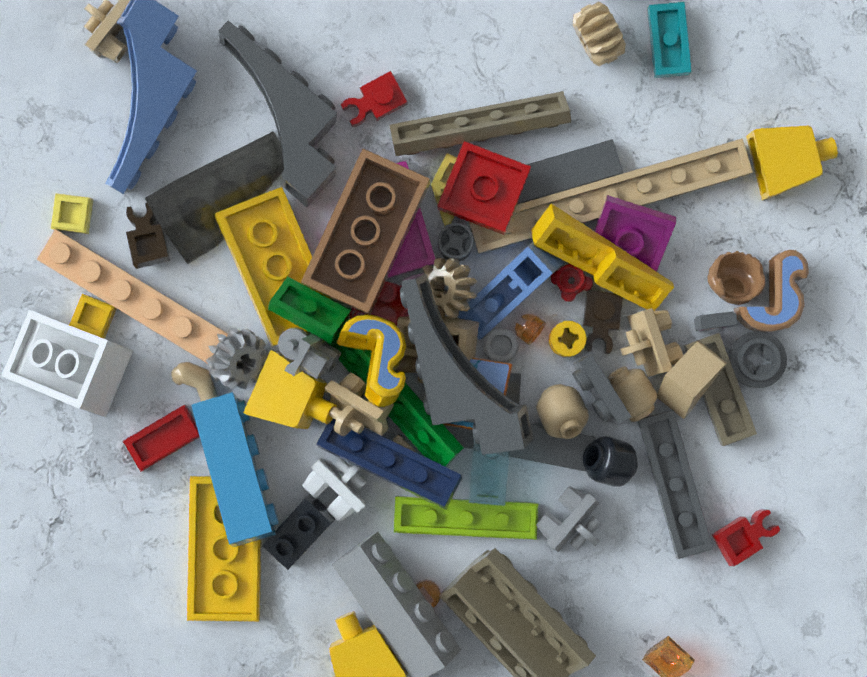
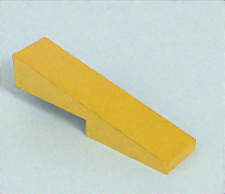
(610, 265)

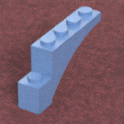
(156, 83)

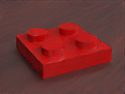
(484, 188)

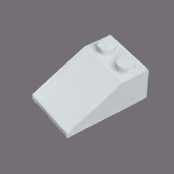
(67, 363)

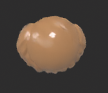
(736, 277)

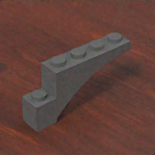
(297, 112)
(453, 384)

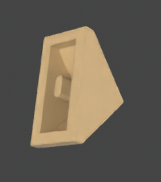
(690, 379)

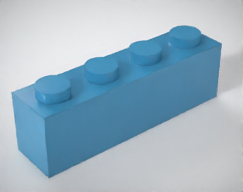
(234, 469)

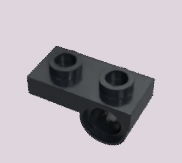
(299, 531)

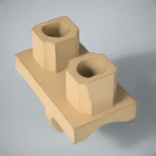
(104, 38)
(647, 342)
(354, 411)

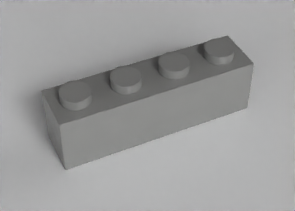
(397, 607)

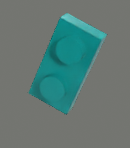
(669, 40)

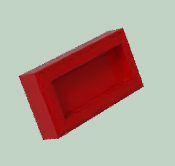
(162, 438)

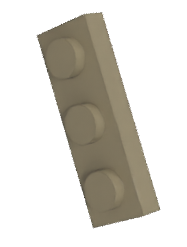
(725, 399)

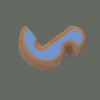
(785, 296)

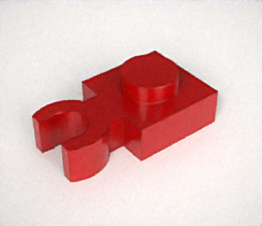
(380, 97)
(741, 539)

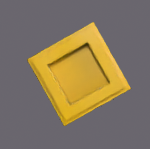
(93, 316)

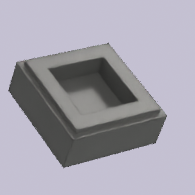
(715, 321)

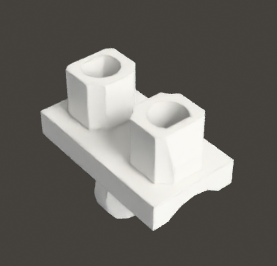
(325, 476)

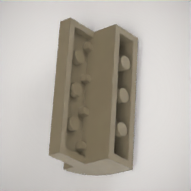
(515, 620)

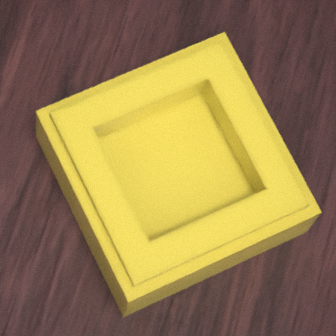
(72, 213)

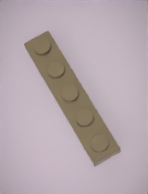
(480, 123)

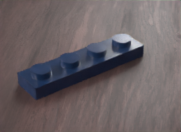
(393, 463)

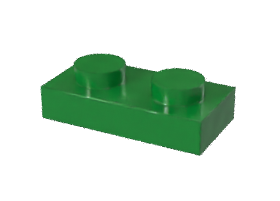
(309, 309)

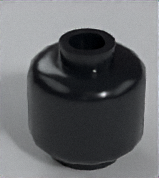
(610, 461)

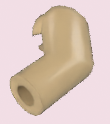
(196, 377)

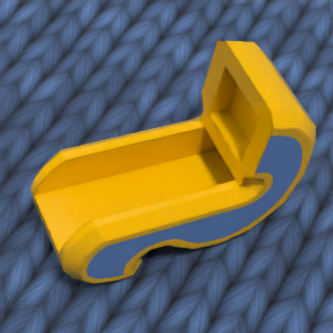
(387, 352)

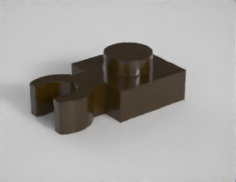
(148, 241)
(602, 313)

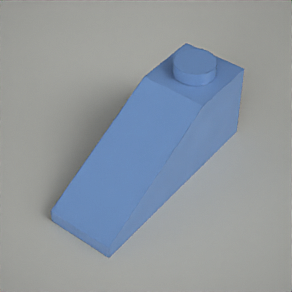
(510, 288)

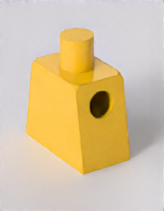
(787, 157)
(286, 397)
(362, 651)

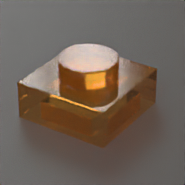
(668, 658)

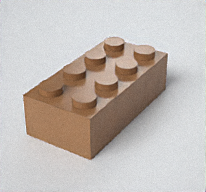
(366, 231)

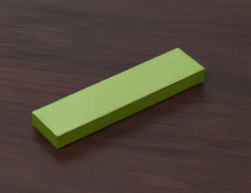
(463, 518)

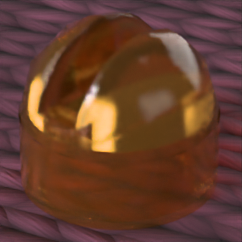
(531, 329)
(432, 589)

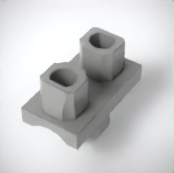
(308, 352)
(580, 507)

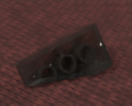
(190, 202)

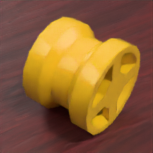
(561, 340)

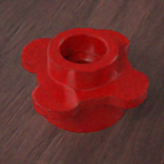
(568, 290)

